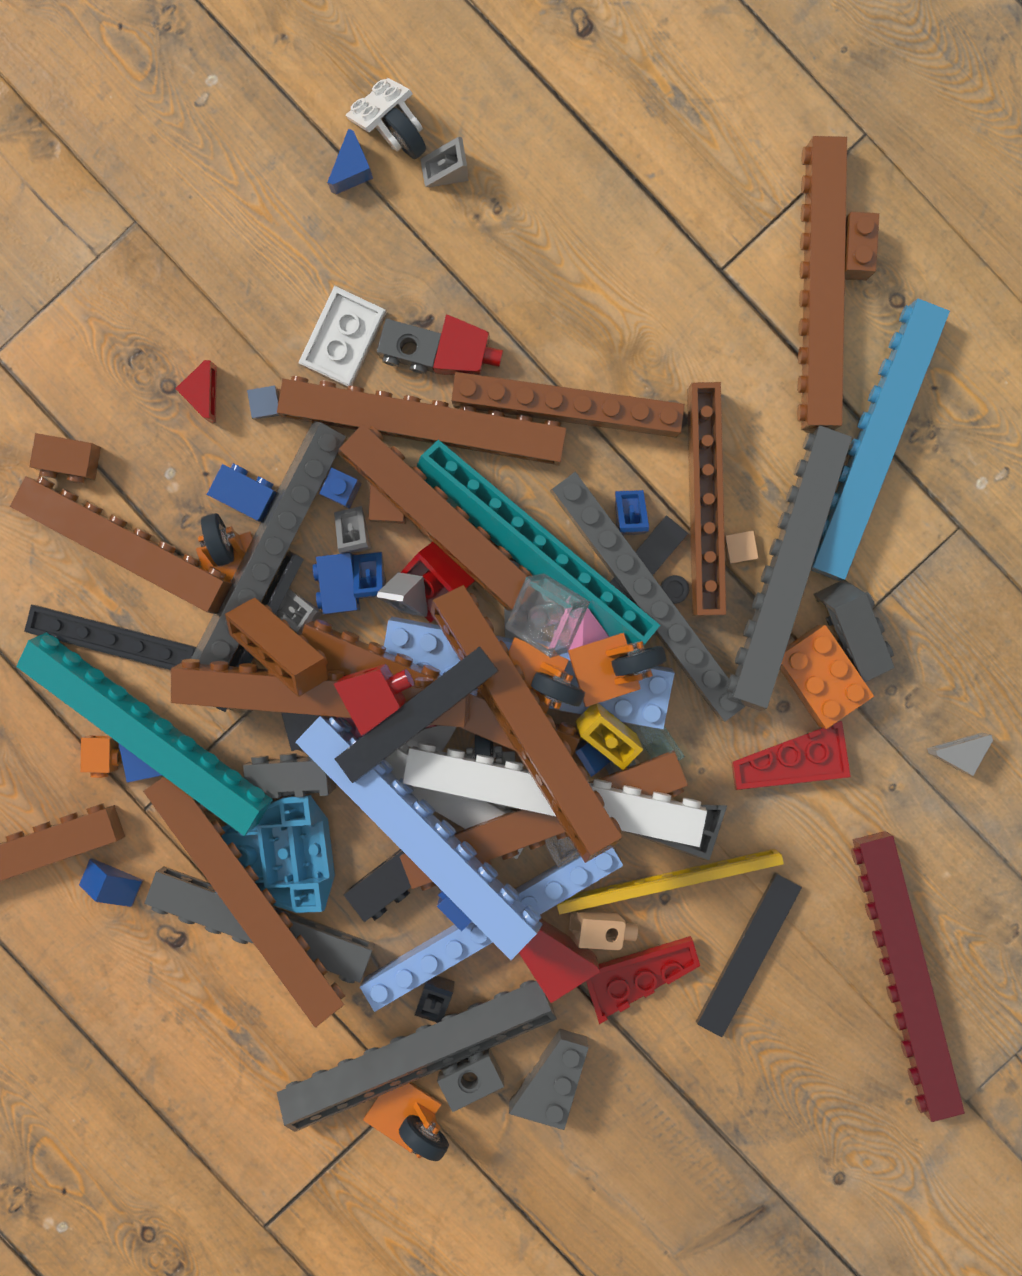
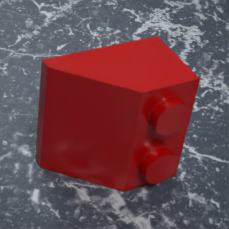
(439, 574)

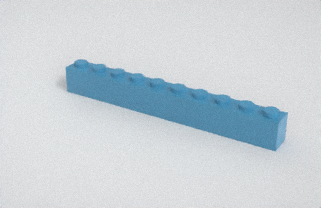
(878, 436)

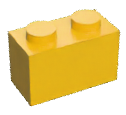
(609, 735)

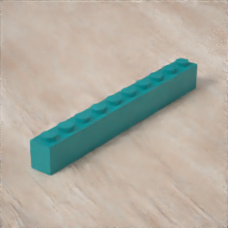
(531, 543)
(144, 733)

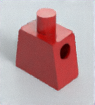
(464, 349)
(373, 695)

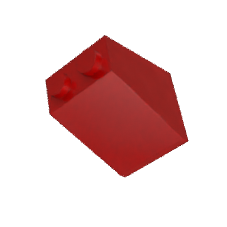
(558, 961)

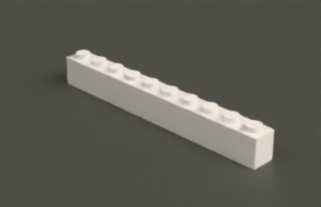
(515, 787)

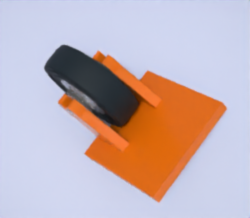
(221, 546)
(613, 667)
(545, 676)
(410, 1121)

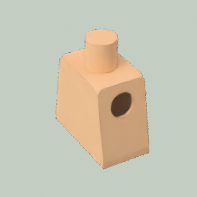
(600, 929)

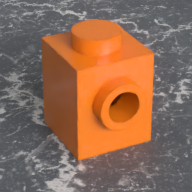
(99, 755)

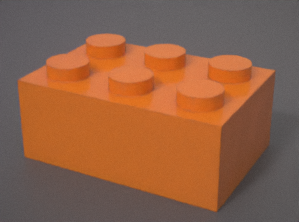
(823, 677)

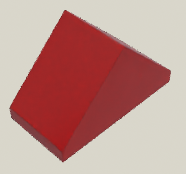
(200, 390)

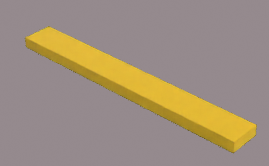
(671, 880)

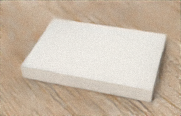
(342, 337)

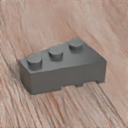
(857, 628)
(288, 776)
(712, 825)
(552, 1083)

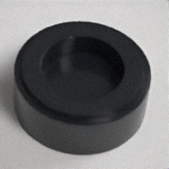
(675, 588)

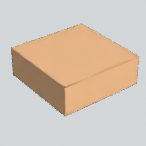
(741, 547)

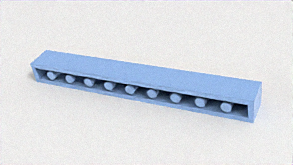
(454, 946)

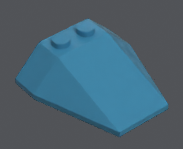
(290, 853)

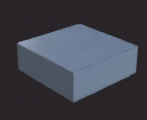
(263, 402)

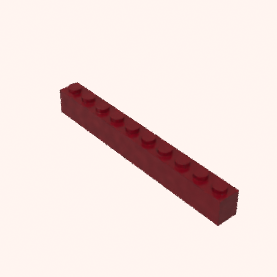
(907, 975)

